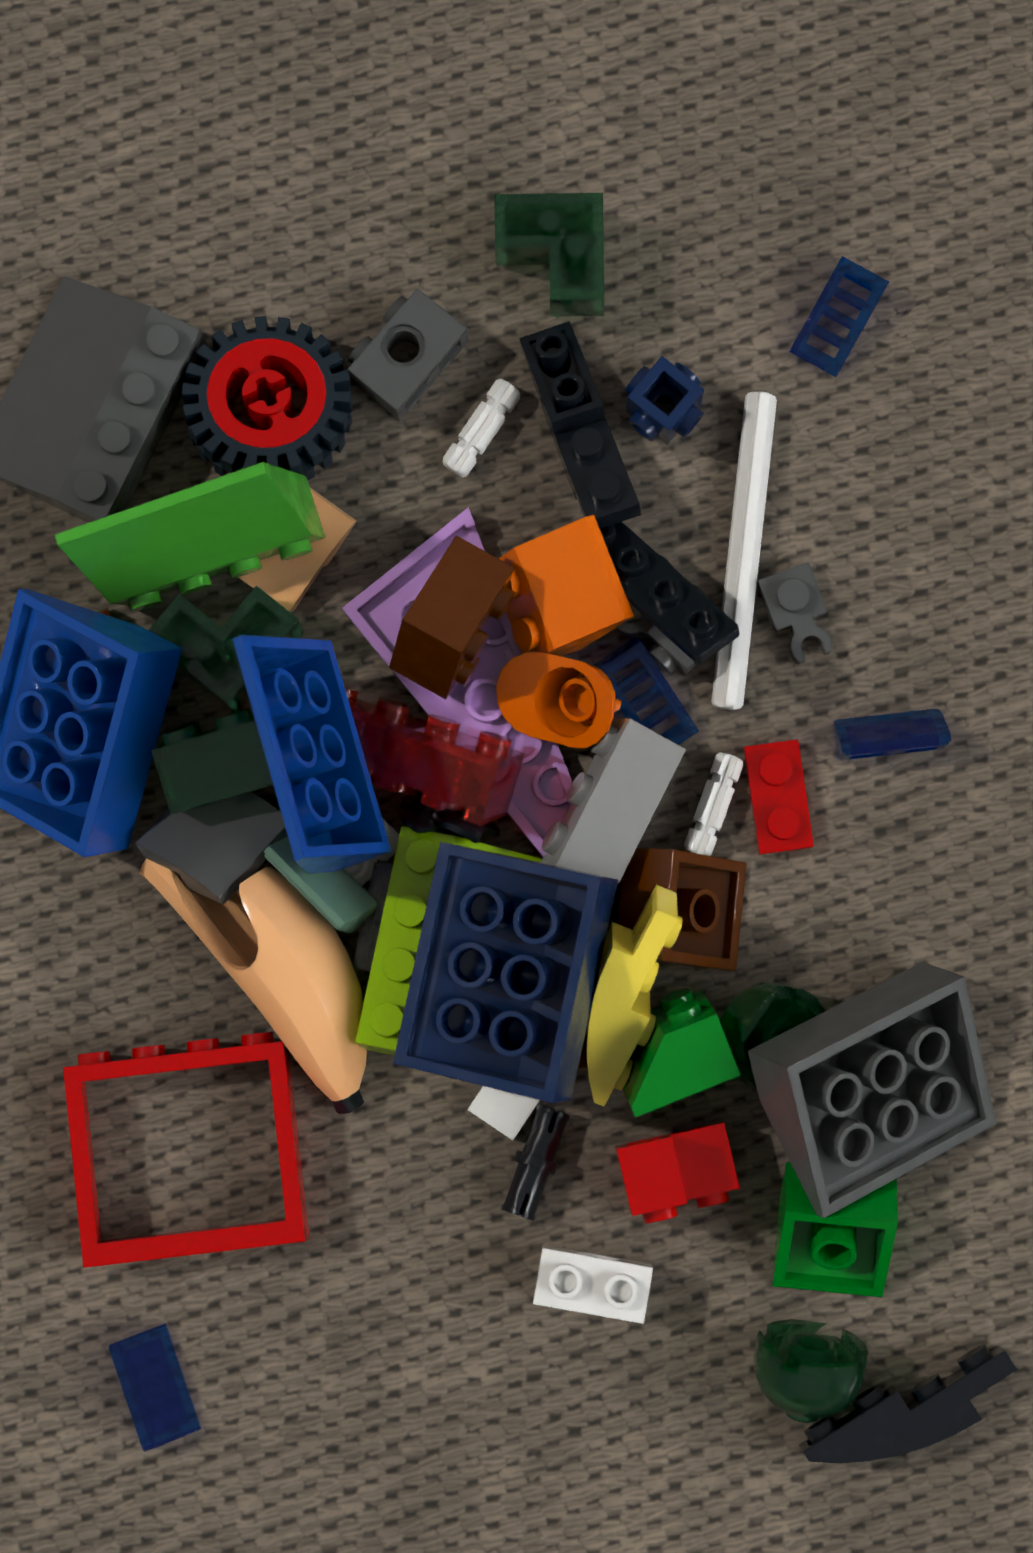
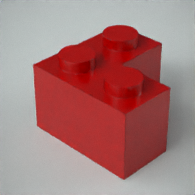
(677, 1168)

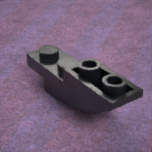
(579, 425)
(889, 1427)

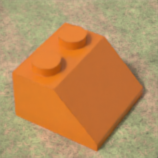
(564, 590)

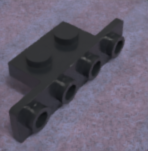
(667, 597)

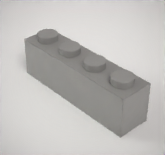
(613, 800)

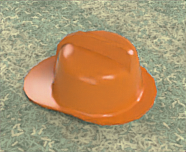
(557, 699)

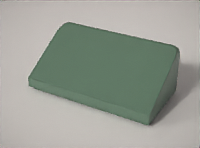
(331, 893)

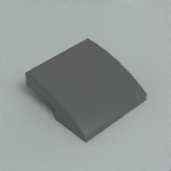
(215, 843)

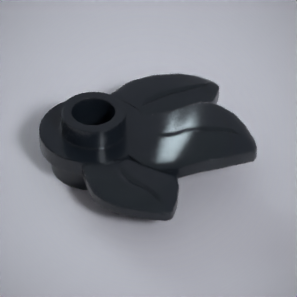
(428, 819)

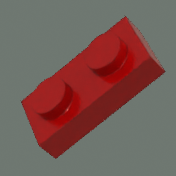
(778, 797)

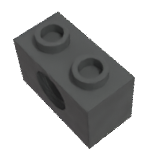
(398, 384)

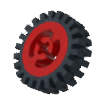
(259, 364)

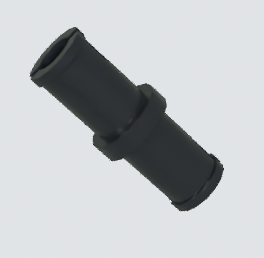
(535, 1162)

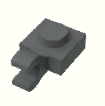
(663, 650)

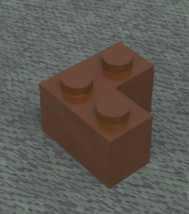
(446, 621)

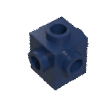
(670, 383)

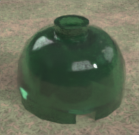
(761, 1015)
(808, 1371)

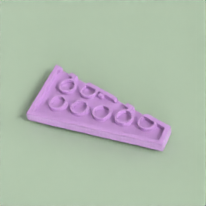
(378, 614)

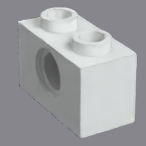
(593, 1283)

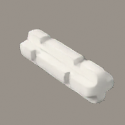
(481, 428)
(713, 804)

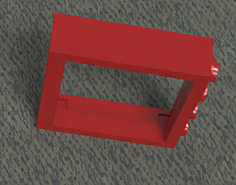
(199, 1241)

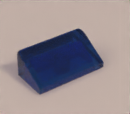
(891, 734)
(154, 1387)

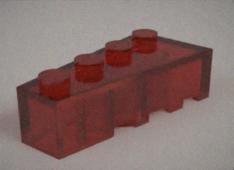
(436, 759)

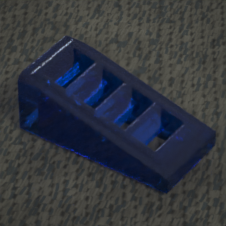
(861, 277)
(623, 656)

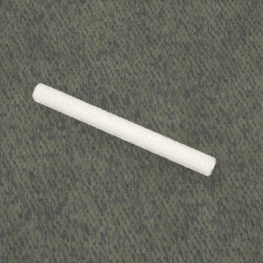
(745, 546)

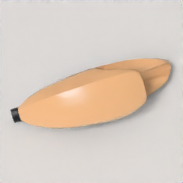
(289, 969)

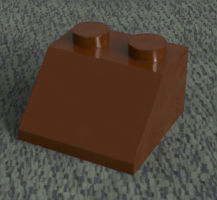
(707, 900)

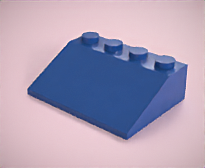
(79, 720)
(312, 751)

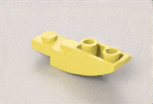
(621, 997)

